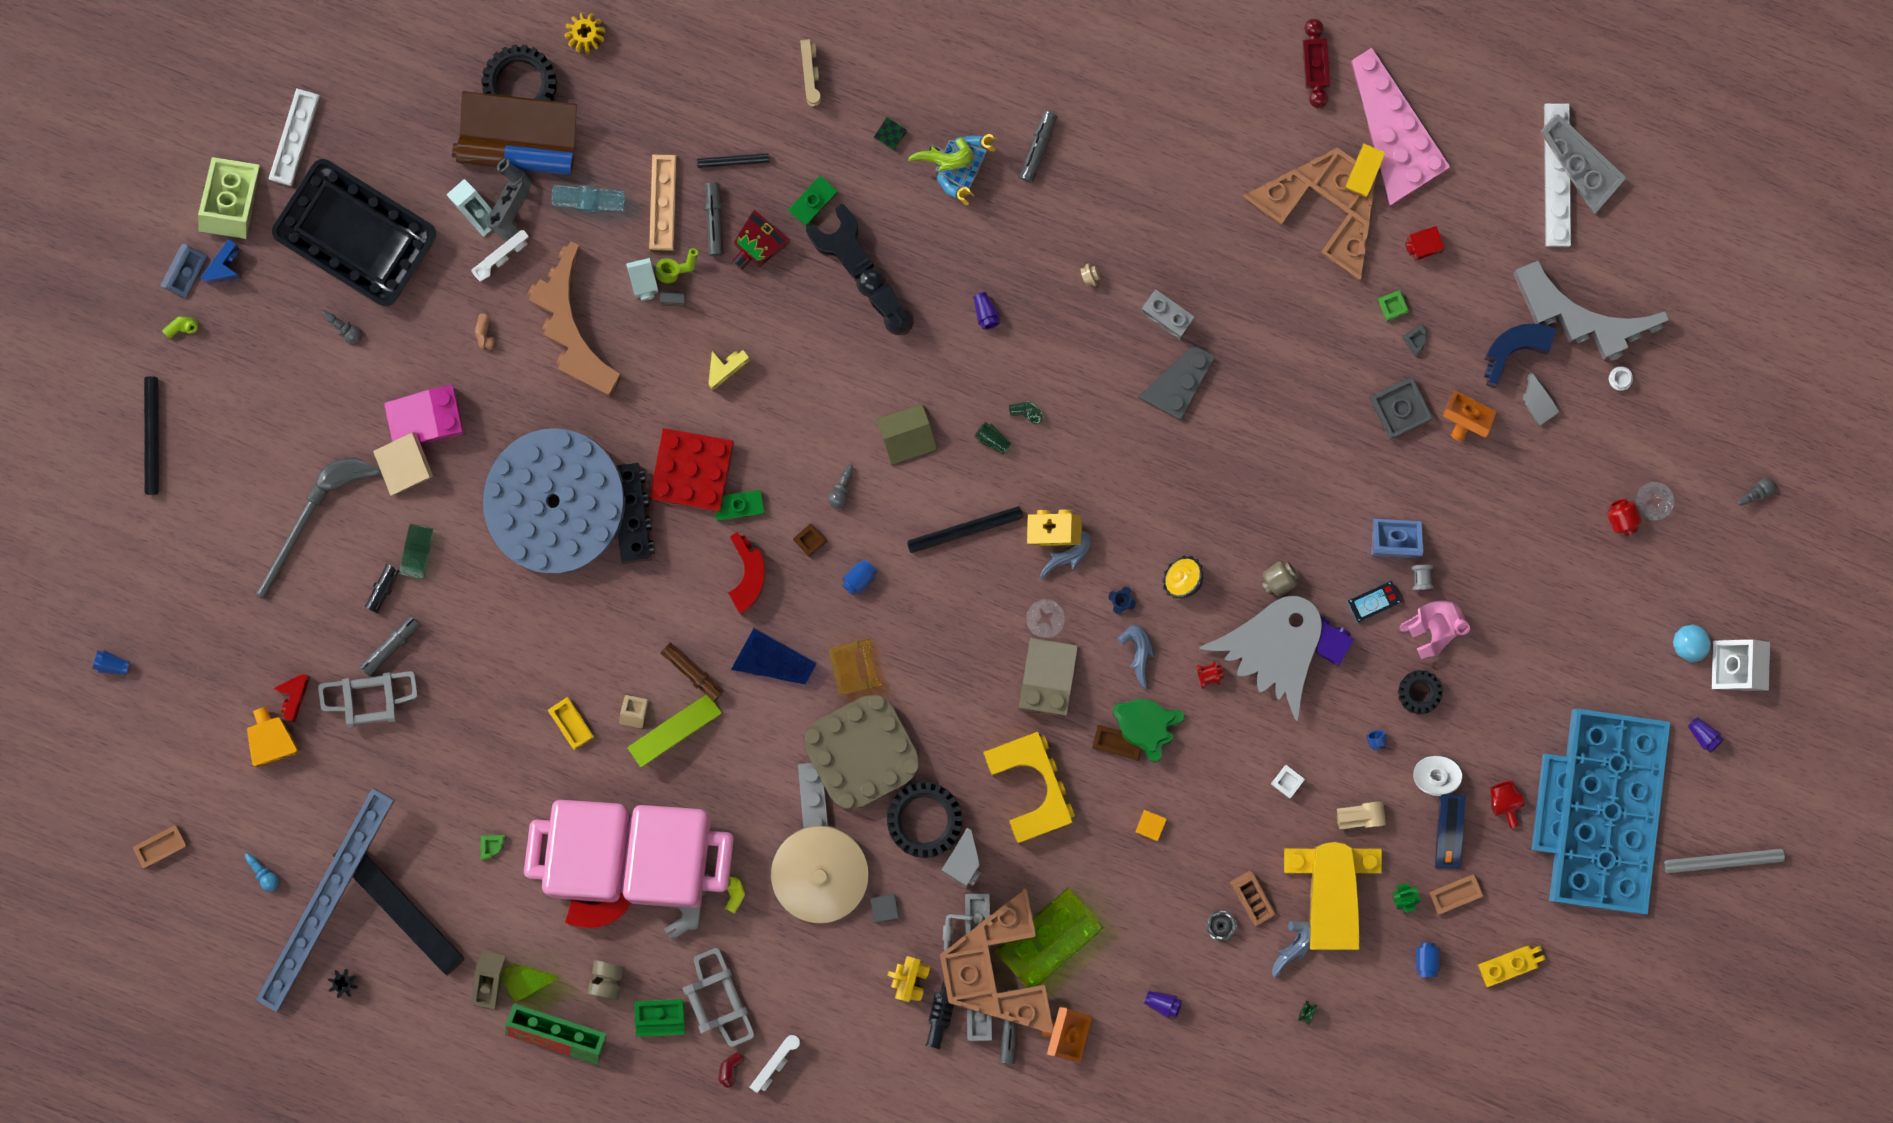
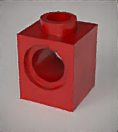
(1424, 243)

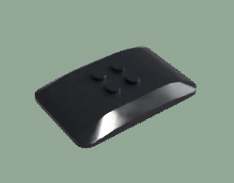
(354, 232)

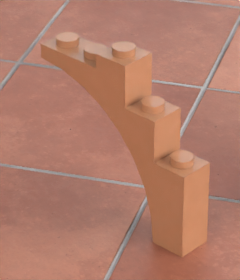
(561, 329)

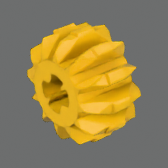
(592, 37)

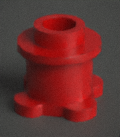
(1209, 674)

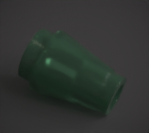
(991, 437)

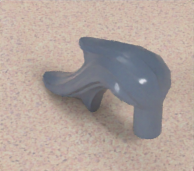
(1071, 556)
(1142, 650)
(1298, 947)

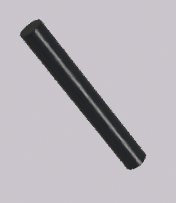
(732, 160)

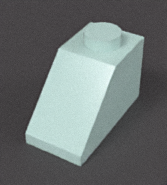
(471, 206)
(643, 279)

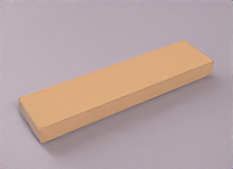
(663, 203)

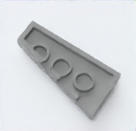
(1586, 167)

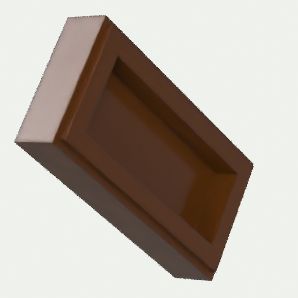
(1112, 742)

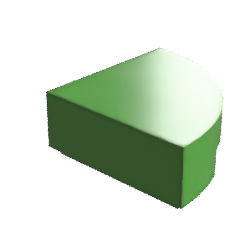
(491, 845)

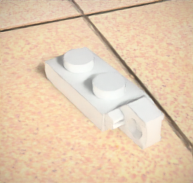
(499, 256)

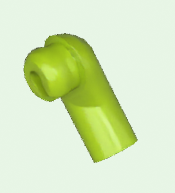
(180, 324)

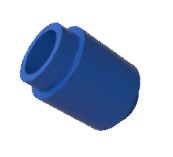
(859, 577)
(1427, 960)

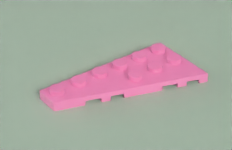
(1395, 129)

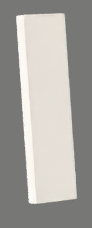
(294, 137)

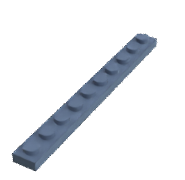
(325, 899)

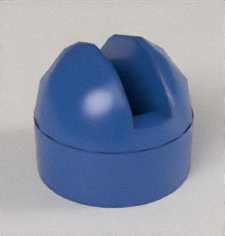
(1377, 739)

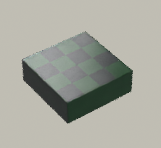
(890, 134)

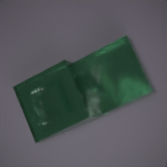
(416, 551)

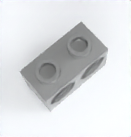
(1167, 314)

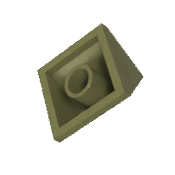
(907, 434)

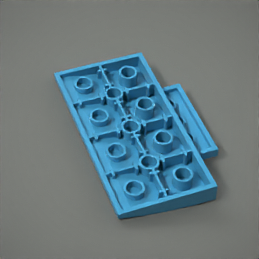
(1603, 810)

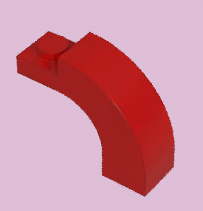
(597, 915)

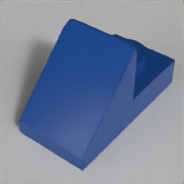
(217, 269)

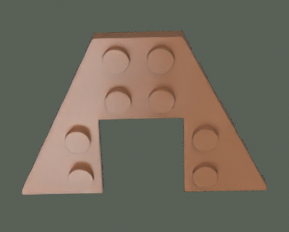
(1328, 178)
(970, 972)

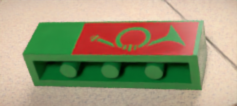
(555, 1034)

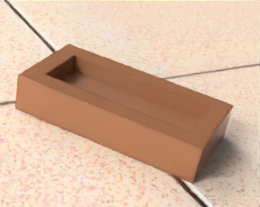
(159, 846)
(1455, 894)

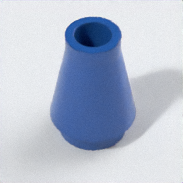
(109, 663)

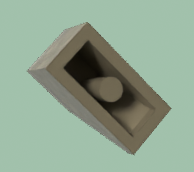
(487, 979)

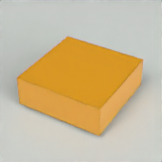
(1150, 825)

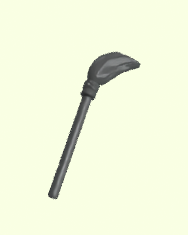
(329, 479)

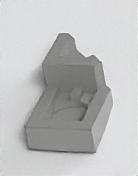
(1538, 401)

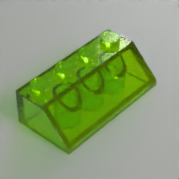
(1060, 933)

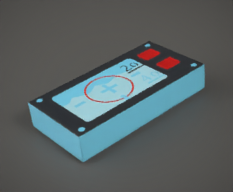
(1374, 602)

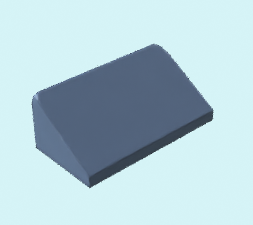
(183, 270)

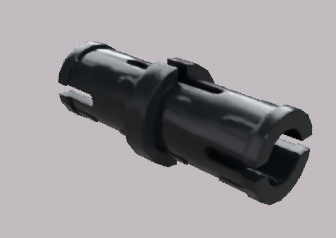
(382, 588)

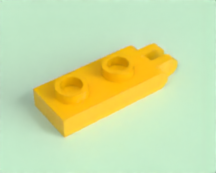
(1510, 965)

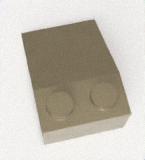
(1048, 677)

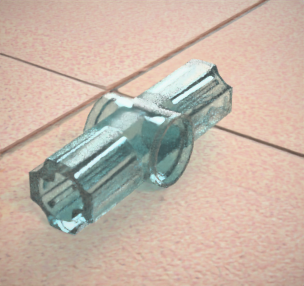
(588, 198)

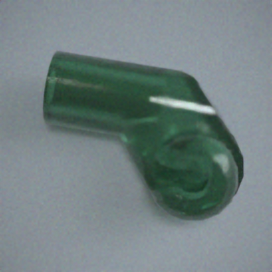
(1028, 410)

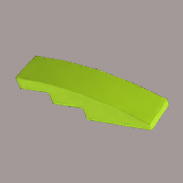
(674, 730)

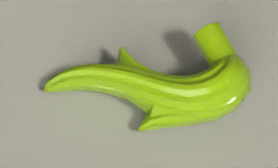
(947, 161)

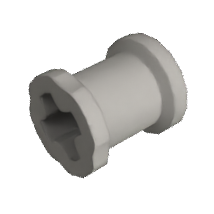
(1422, 577)

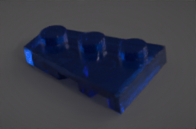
(771, 658)

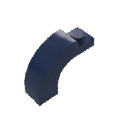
(1524, 336)

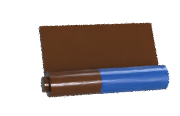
(525, 130)

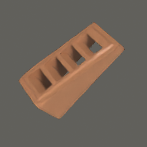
(1242, 880)

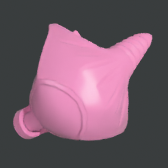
(1444, 621)

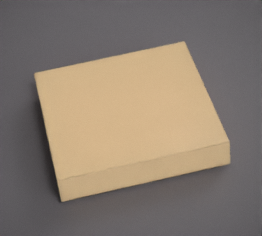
(403, 463)

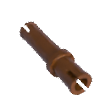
(692, 672)

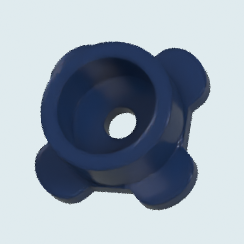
(1128, 603)

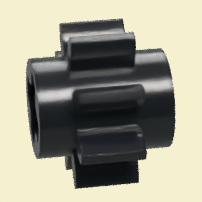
(337, 987)

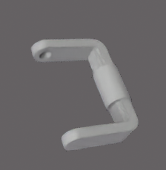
(948, 928)

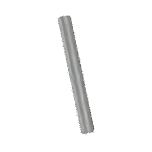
(1724, 860)

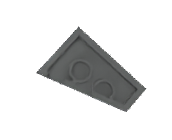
(1179, 383)

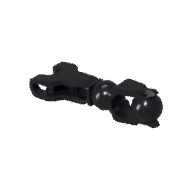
(869, 280)

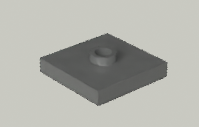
(1401, 408)

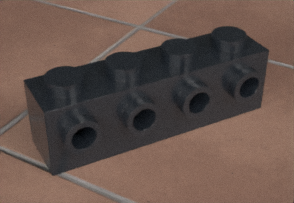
(633, 533)

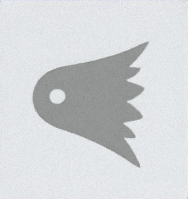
(1275, 647)

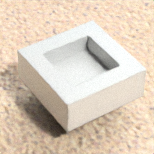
(1287, 781)

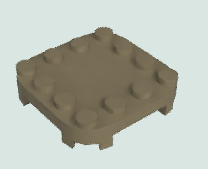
(861, 752)

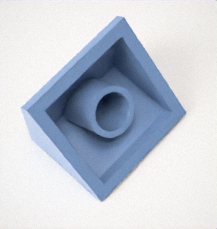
(1397, 538)

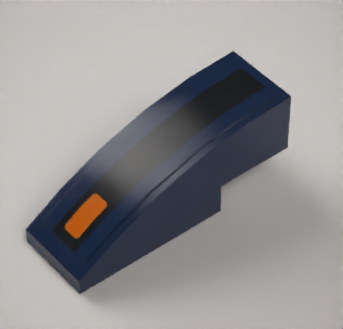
(1449, 831)

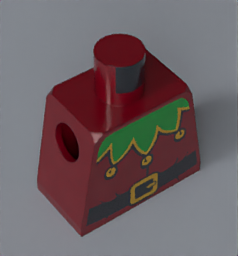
(758, 242)

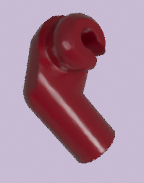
(726, 1069)

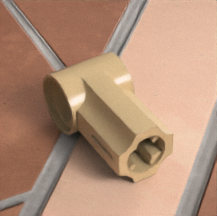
(1367, 815)

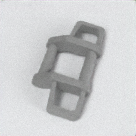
(348, 685)
(733, 996)

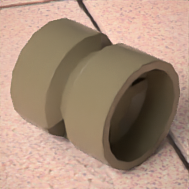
(605, 980)

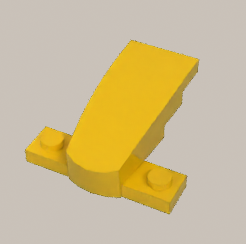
(1333, 890)

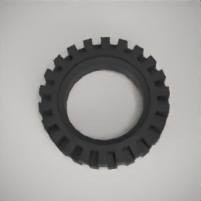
(520, 54)
(916, 791)

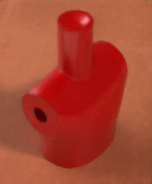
(1506, 800)

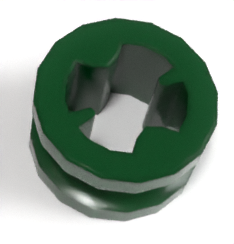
(1307, 1012)

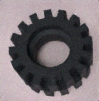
(1420, 677)

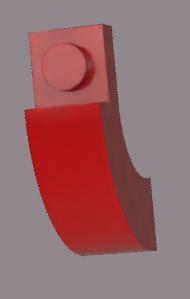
(752, 583)

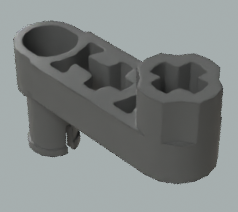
(510, 200)

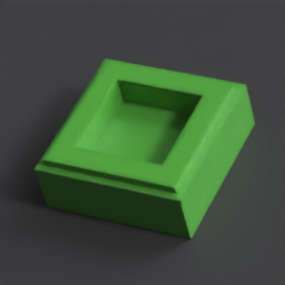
(1393, 305)

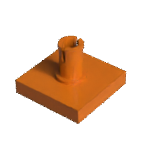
(1468, 415)
(1069, 1034)

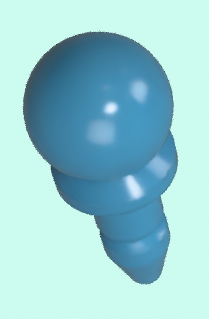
(268, 880)

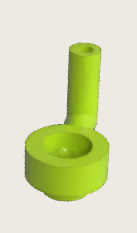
(669, 270)

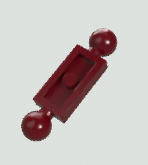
(1316, 63)

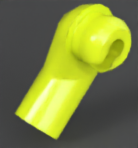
(736, 894)

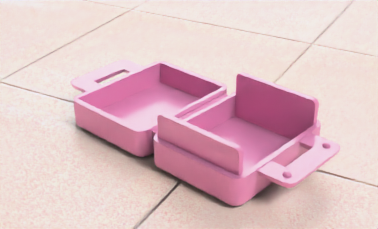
(649, 858)

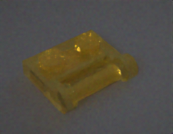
(846, 668)

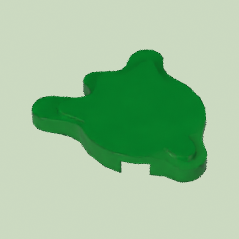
(1146, 725)

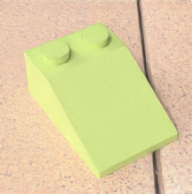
(228, 198)

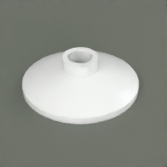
(1440, 769)

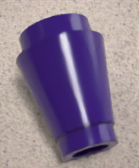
(986, 312)
(1705, 735)
(1165, 1004)

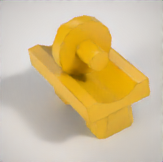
(905, 978)

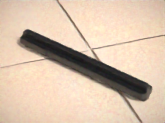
(151, 436)
(964, 529)

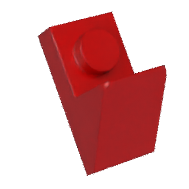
(296, 689)

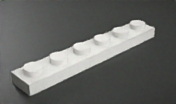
(1556, 189)

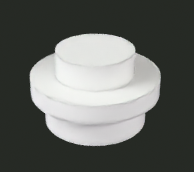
(1620, 378)

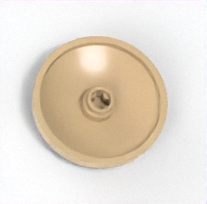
(819, 874)

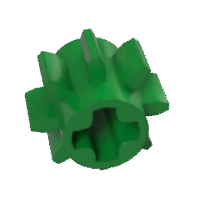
(1406, 897)

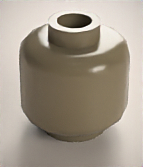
(1280, 578)

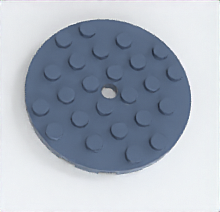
(519, 506)

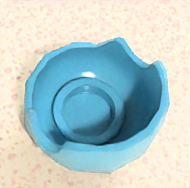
(1692, 643)

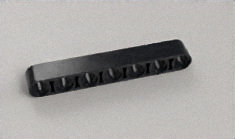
(407, 916)

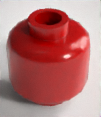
(1624, 516)

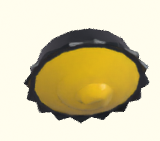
(1183, 577)

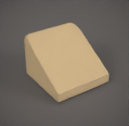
(633, 711)

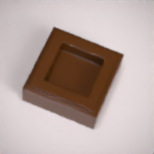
(809, 540)

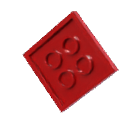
(691, 470)

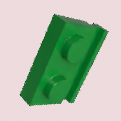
(659, 1017)

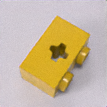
(1067, 530)

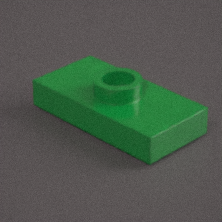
(812, 201)
(741, 505)

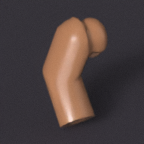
(481, 332)

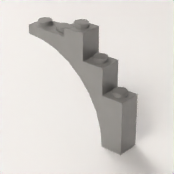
(1609, 333)

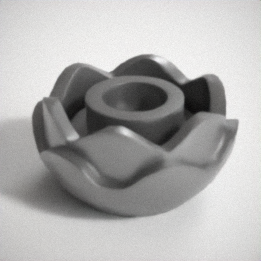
(1228, 922)

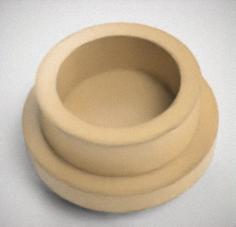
(1090, 275)

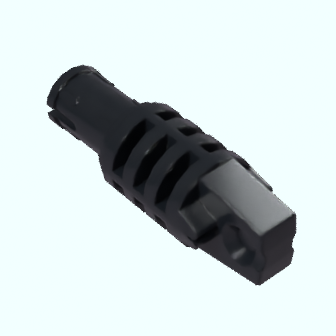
(939, 1018)

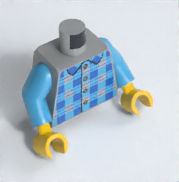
(959, 181)

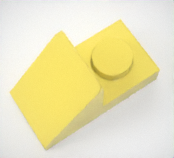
(721, 372)

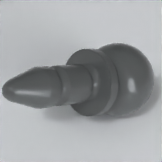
(351, 333)
(1764, 488)
(838, 496)

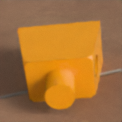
(269, 739)

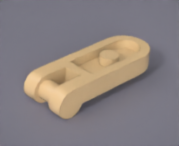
(810, 73)

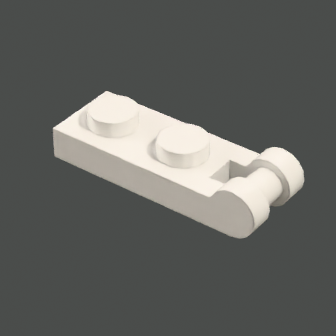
(777, 1062)

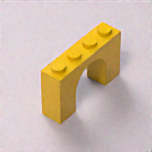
(1031, 752)

